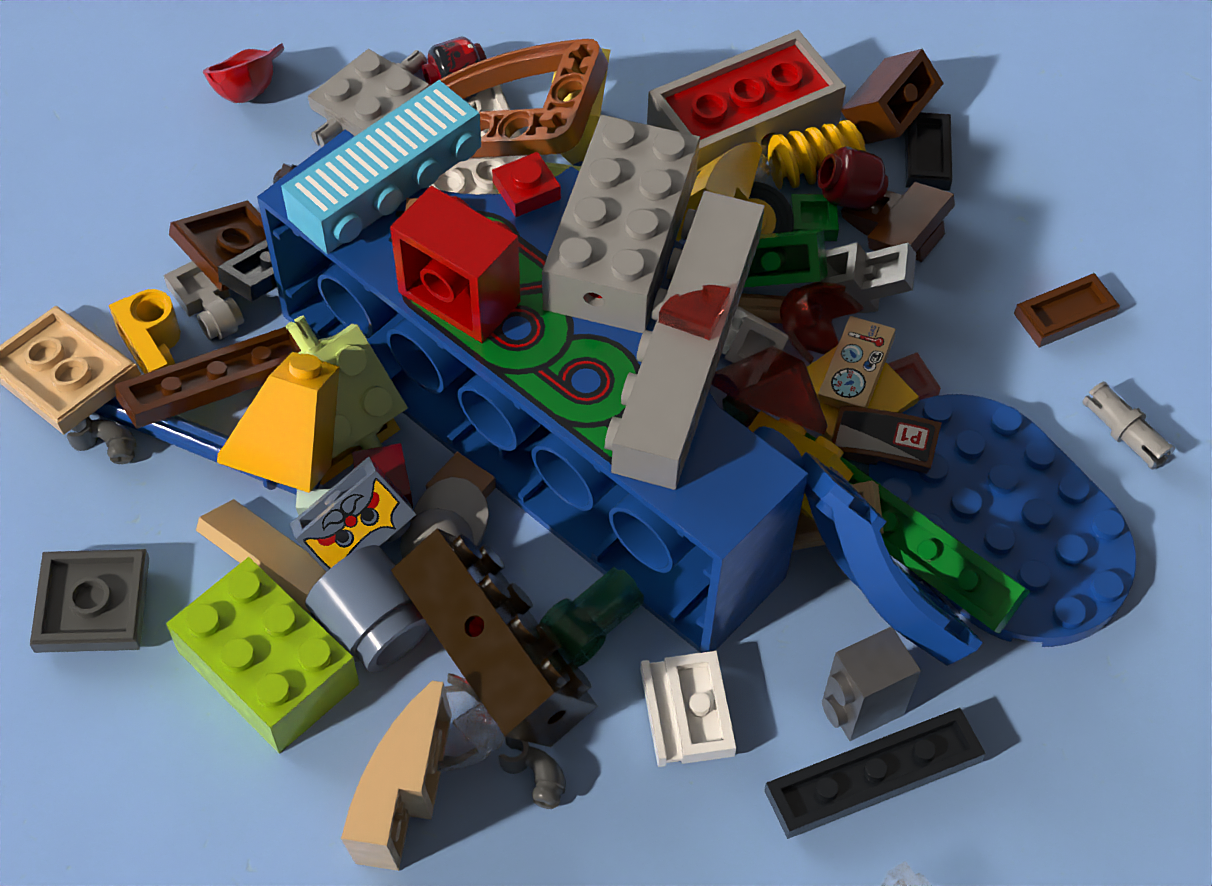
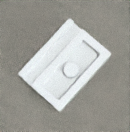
(688, 709)

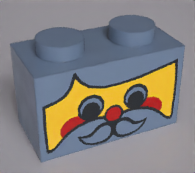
(353, 515)

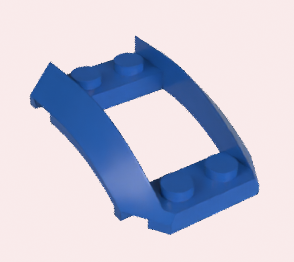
(855, 542)

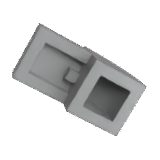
(872, 273)

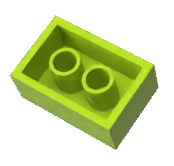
(264, 654)

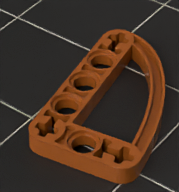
(559, 123)

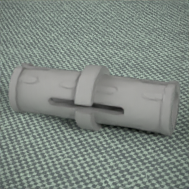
(1128, 425)

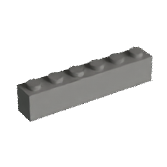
(677, 366)

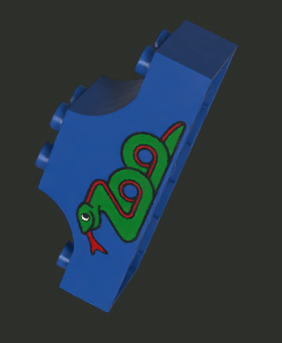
(538, 414)

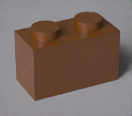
(893, 96)

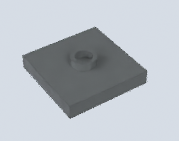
(90, 601)

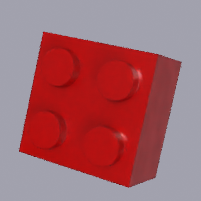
(456, 263)

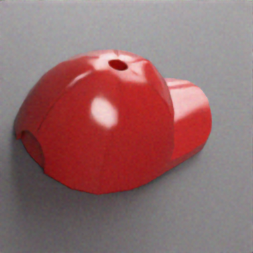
(243, 74)

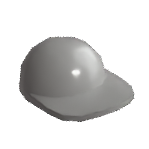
(451, 506)

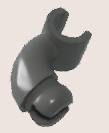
(116, 436)
(548, 774)

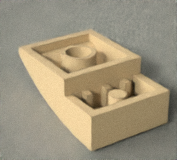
(399, 781)

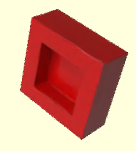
(526, 184)

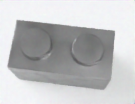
(870, 684)

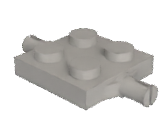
(365, 93)

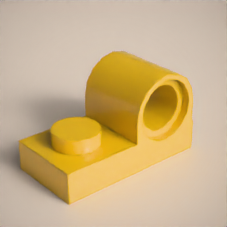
(147, 328)

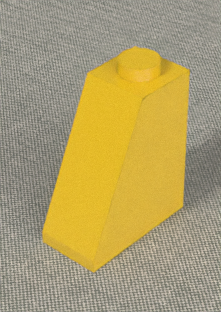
(288, 425)

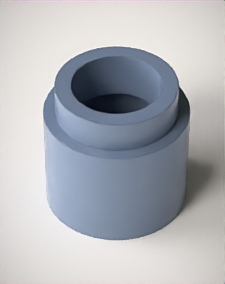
(367, 609)

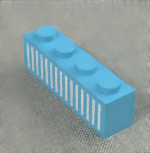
(382, 166)

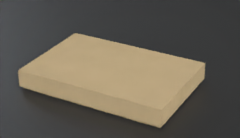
(62, 369)

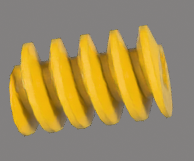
(806, 151)

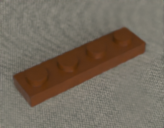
(204, 378)

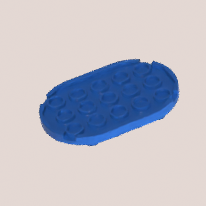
(1026, 512)

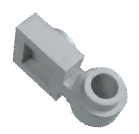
(197, 293)

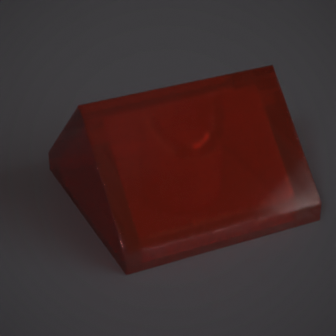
(776, 385)

